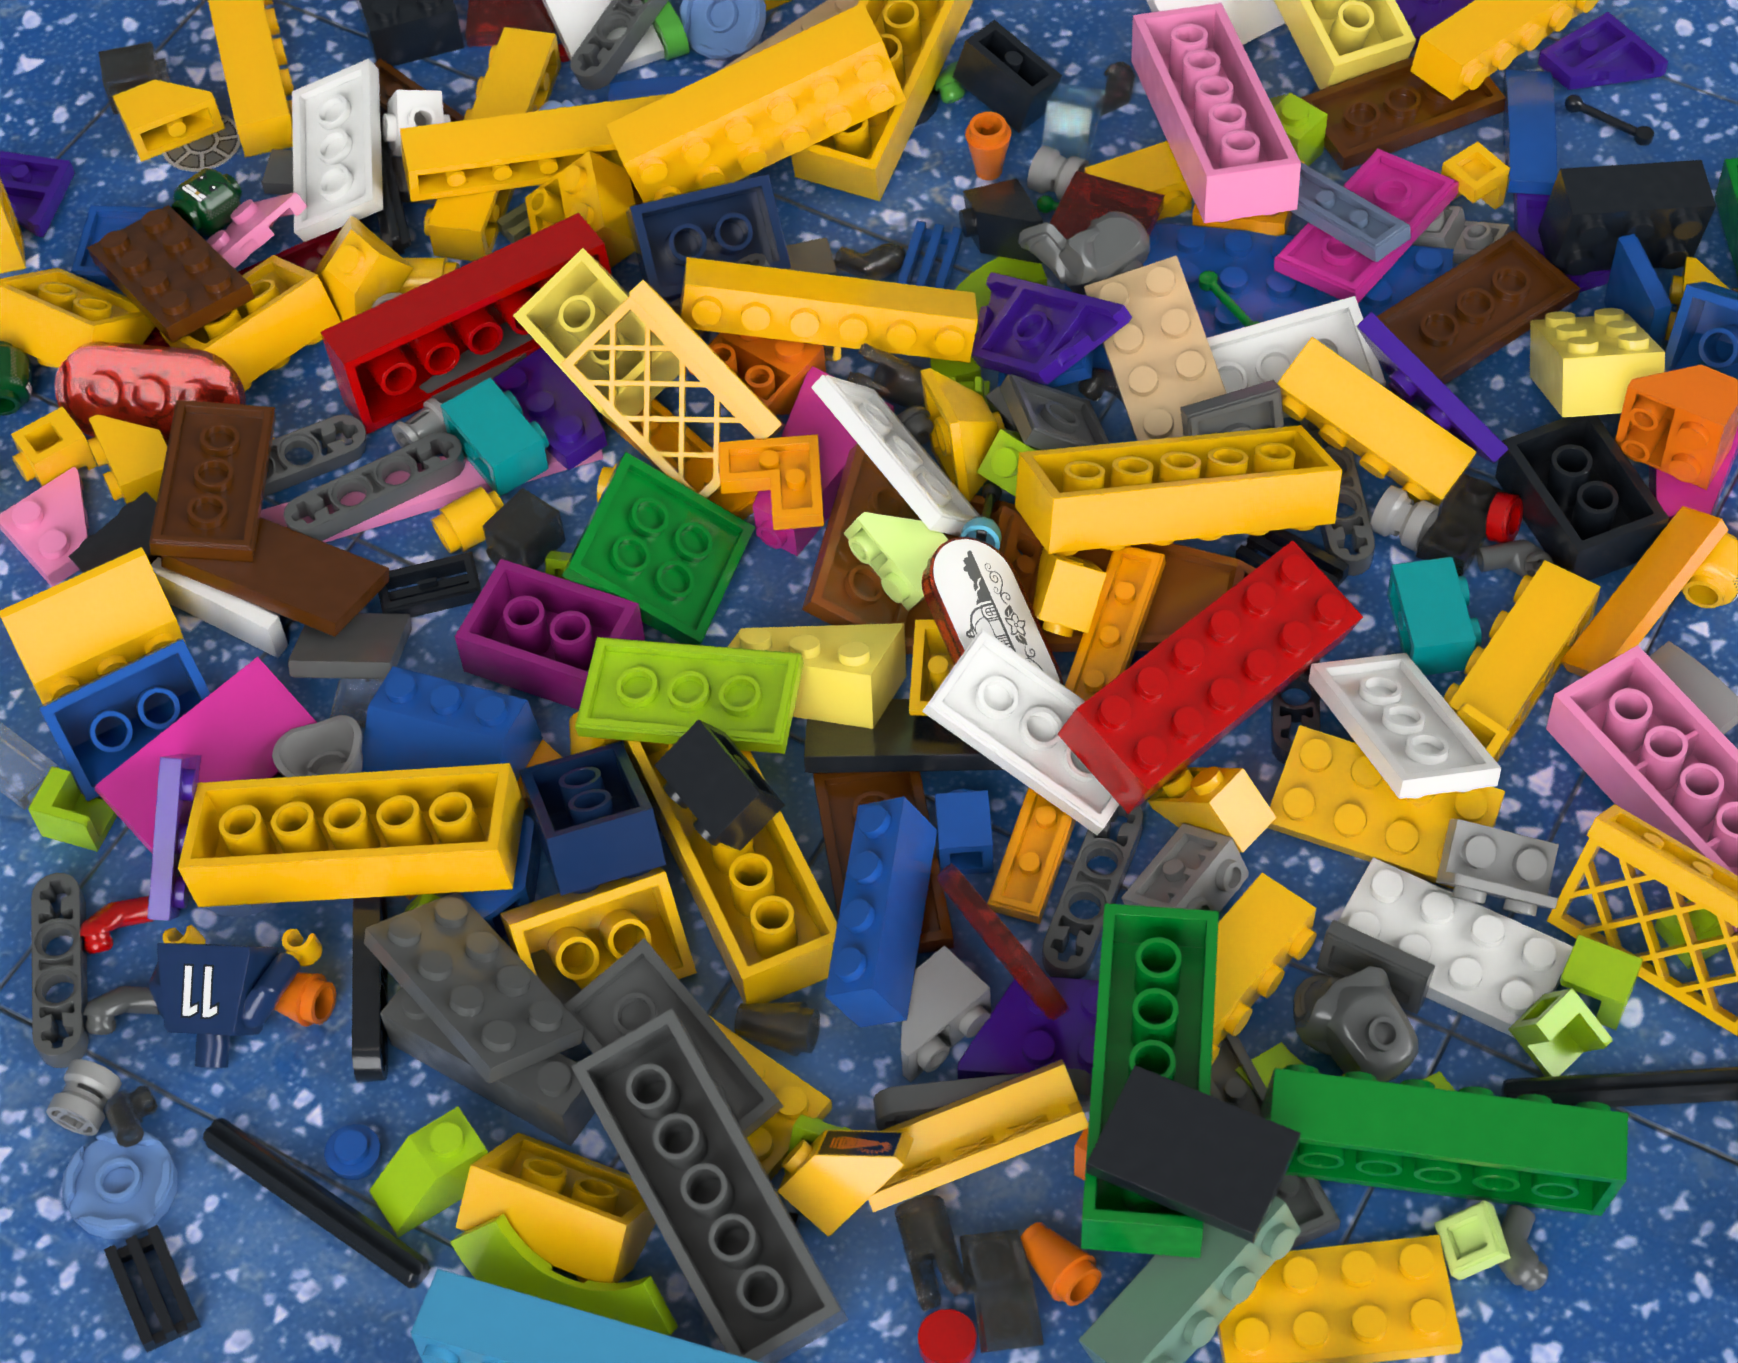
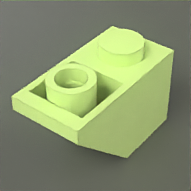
(896, 552)

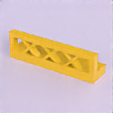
(984, 1131)

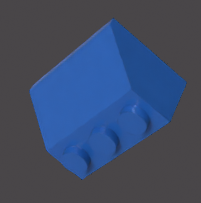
(1705, 330)
(123, 712)
(445, 723)

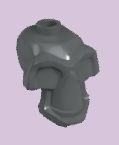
(1104, 250)
(1356, 1023)

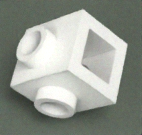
(408, 110)

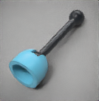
(984, 527)

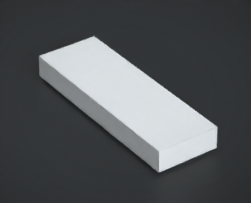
(223, 611)

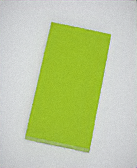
(663, 688)

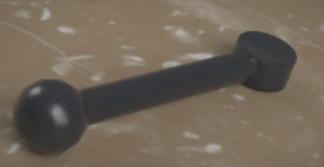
(1642, 135)

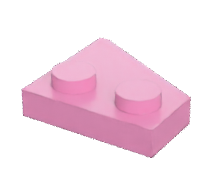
(252, 226)
(49, 526)

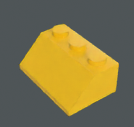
(58, 312)
(266, 331)
(91, 624)
(598, 927)
(560, 1206)

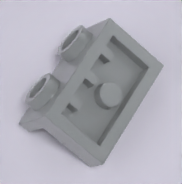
(1498, 864)
(1190, 872)

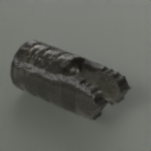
(893, 379)
(928, 1246)

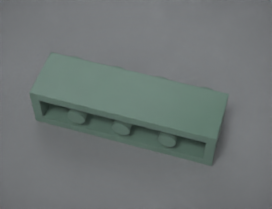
(1182, 1300)

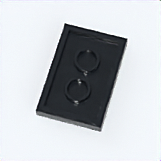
(1193, 1153)

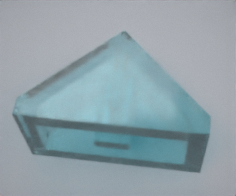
(1072, 119)

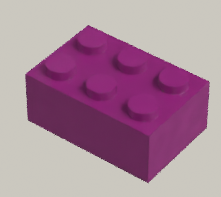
(541, 631)

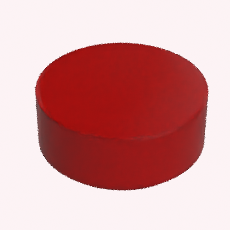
(1504, 517)
(947, 1337)

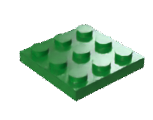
(660, 549)

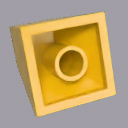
(360, 270)
(961, 429)

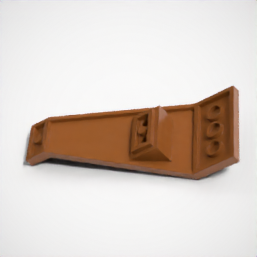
(852, 592)

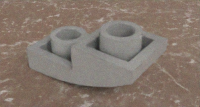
(1466, 237)
(1699, 685)

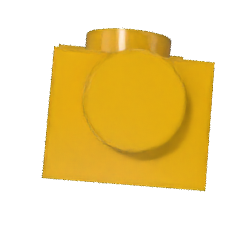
(51, 448)

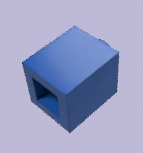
(964, 831)

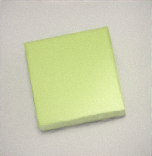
(1472, 1240)

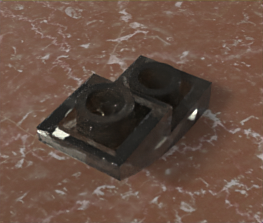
(1460, 523)
(1001, 1290)

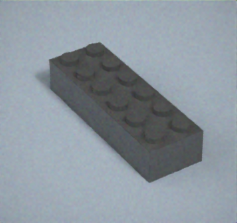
(708, 1192)

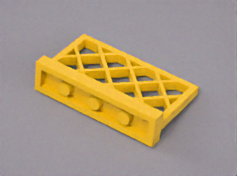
(693, 354)
(1685, 875)

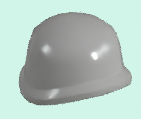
(320, 748)

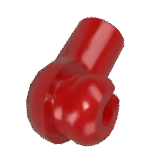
(110, 917)

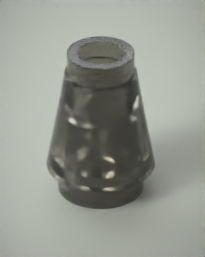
(780, 1025)

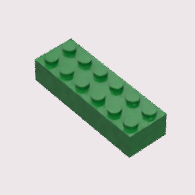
(1156, 1016)
(1450, 1140)

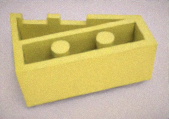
(845, 671)

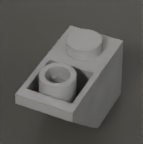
(943, 1008)

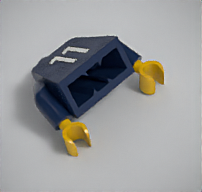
(223, 987)

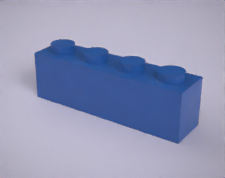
(881, 913)

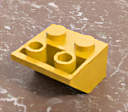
(596, 191)

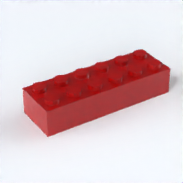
(423, 332)
(1209, 676)

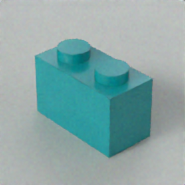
(496, 436)
(1433, 615)

